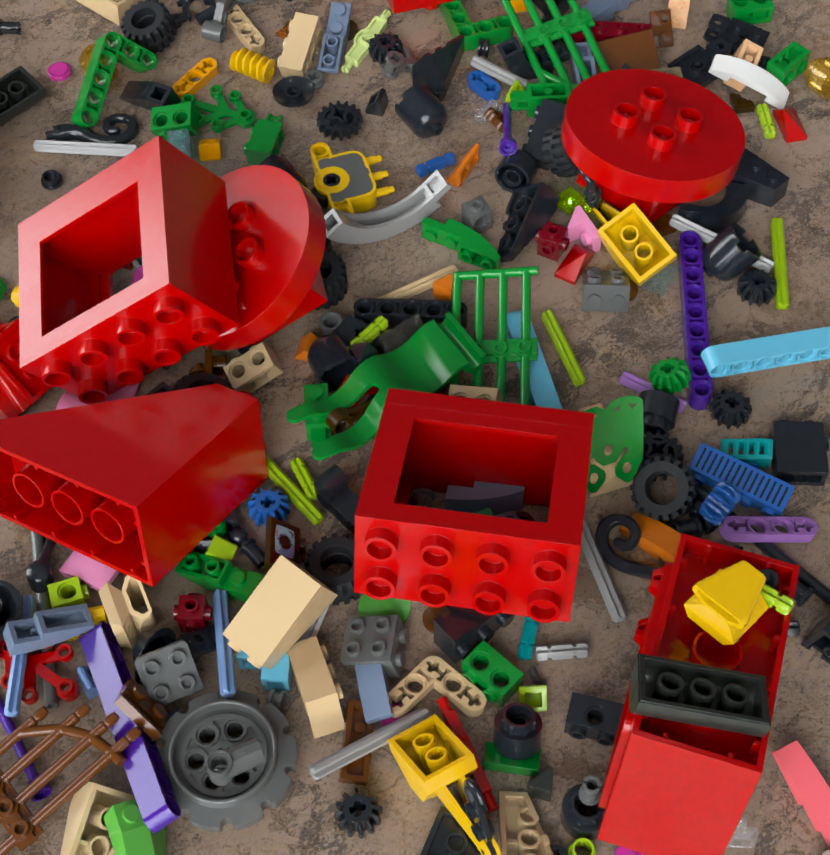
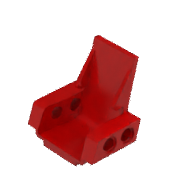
(17, 386)

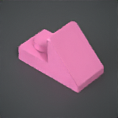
(582, 227)

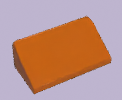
(464, 166)

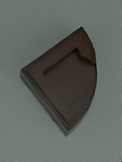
(740, 104)

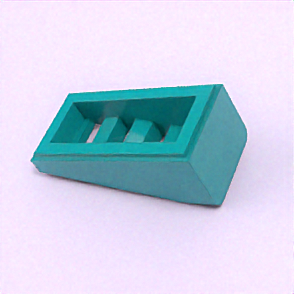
(754, 444)

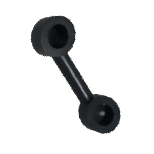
(39, 571)

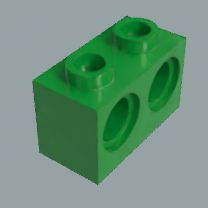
(750, 10)
(789, 63)
(174, 118)
(497, 670)

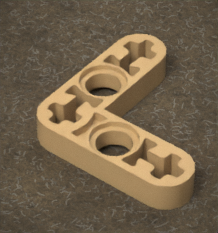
(432, 680)

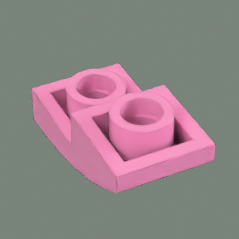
(88, 570)

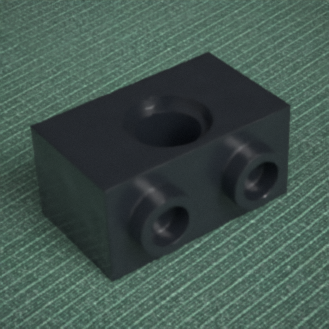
(585, 707)

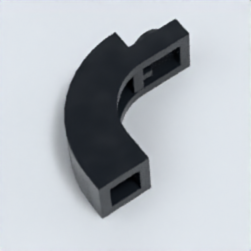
(518, 62)
(722, 214)

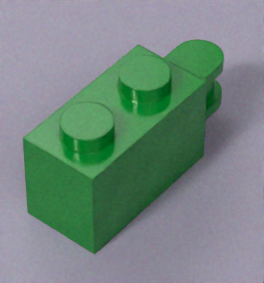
(534, 94)
(265, 139)
(316, 427)

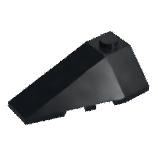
(440, 67)
(527, 213)

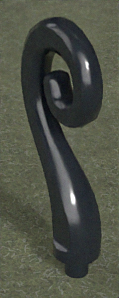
(69, 132)
(629, 567)

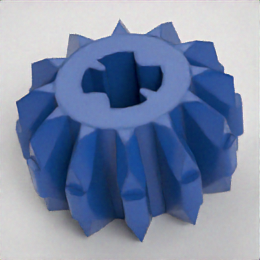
(720, 503)
(268, 504)

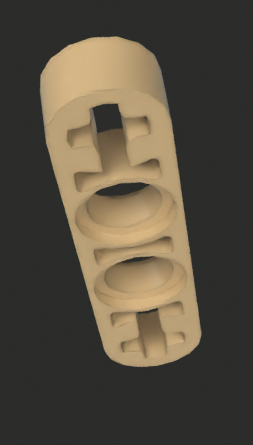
(246, 25)

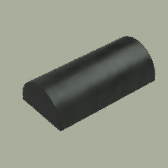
(18, 93)
(699, 695)

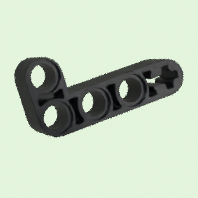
(336, 496)

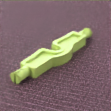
(360, 47)

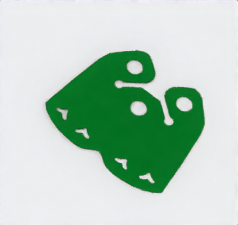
(620, 431)

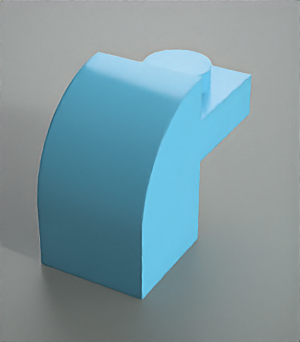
(278, 677)

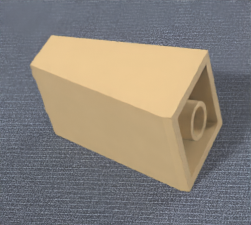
(278, 613)

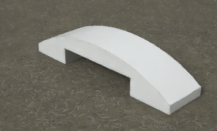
(751, 76)

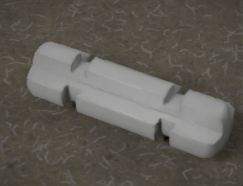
(561, 651)

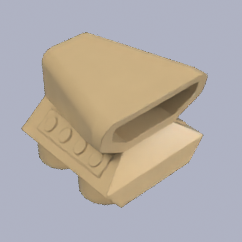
(127, 610)

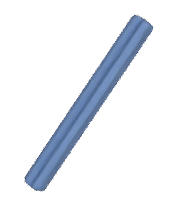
(224, 652)
(18, 667)

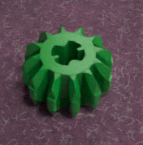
(670, 375)

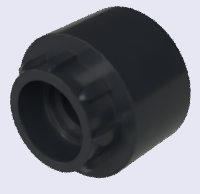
(516, 170)
(659, 411)
(517, 731)
(575, 823)

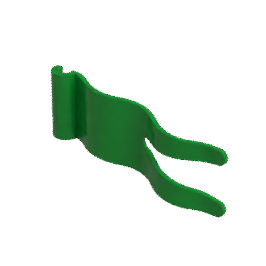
(418, 365)

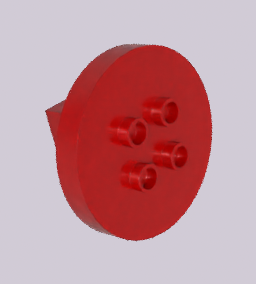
(651, 139)
(275, 252)

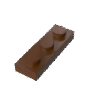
(355, 729)

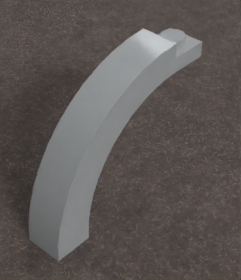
(390, 221)

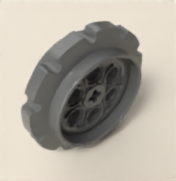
(220, 717)

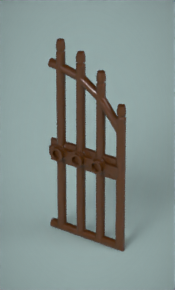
(14, 814)

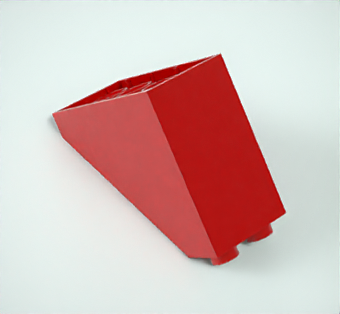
(134, 474)

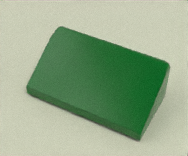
(496, 762)

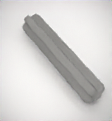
(496, 71)

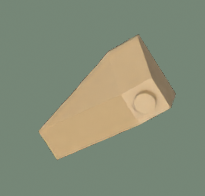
(85, 824)

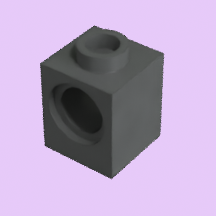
(477, 215)

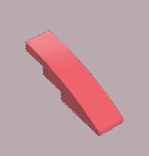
(806, 785)

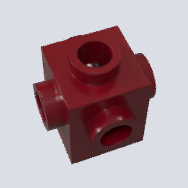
(552, 241)
(192, 612)

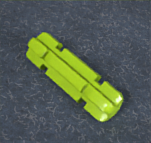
(766, 121)
(371, 331)
(303, 477)
(782, 603)

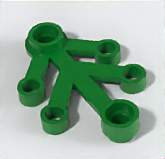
(243, 117)

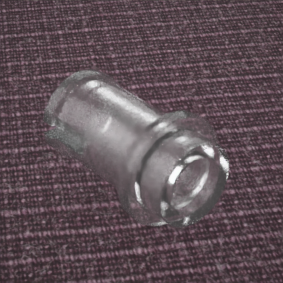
(479, 116)

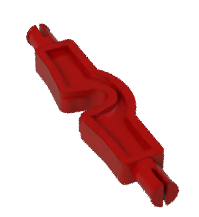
(454, 724)

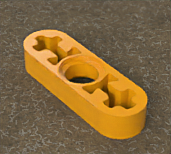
(205, 70)

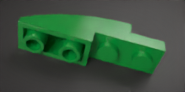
(470, 245)
(219, 574)

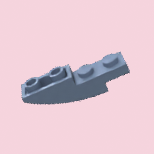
(335, 38)

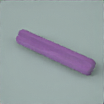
(639, 385)

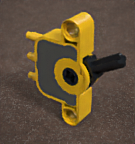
(346, 179)

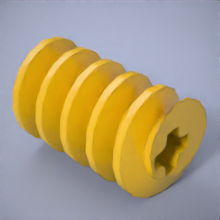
(252, 65)

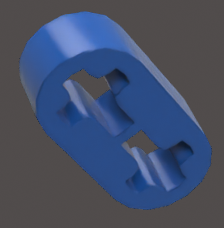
(481, 82)

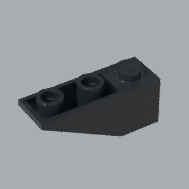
(149, 94)

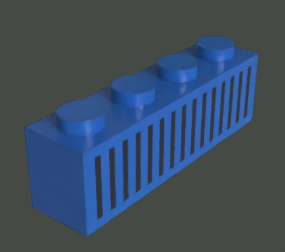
(757, 487)

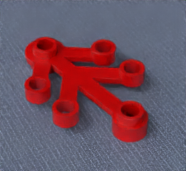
(35, 665)

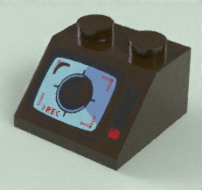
(283, 540)

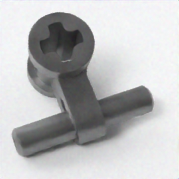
(398, 63)

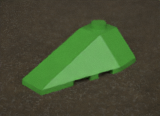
(129, 832)

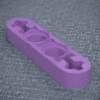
(739, 529)

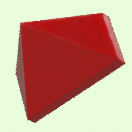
(789, 125)
(574, 263)

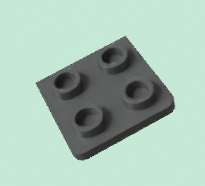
(605, 290)
(375, 641)
(169, 673)

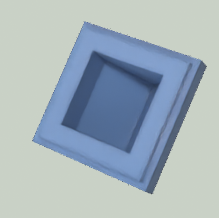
(87, 682)

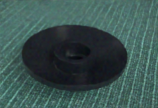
(293, 91)

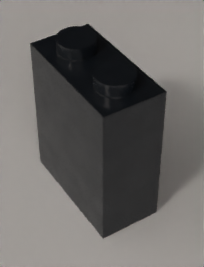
(799, 452)

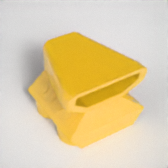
(728, 602)

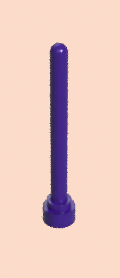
(507, 144)
(20, 749)

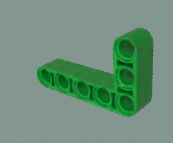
(496, 29)
(104, 73)

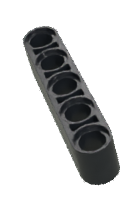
(400, 309)

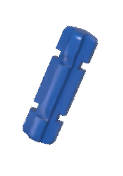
(435, 164)

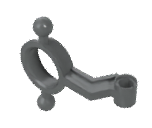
(216, 29)

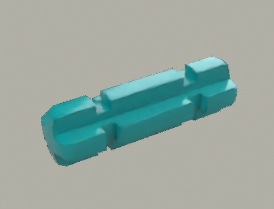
(528, 639)

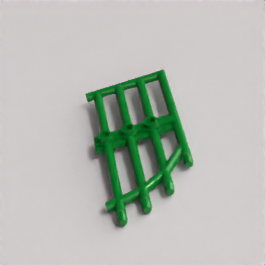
(553, 30)
(503, 349)

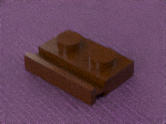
(142, 709)

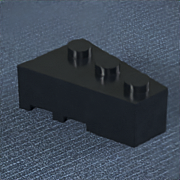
(546, 115)
(765, 181)

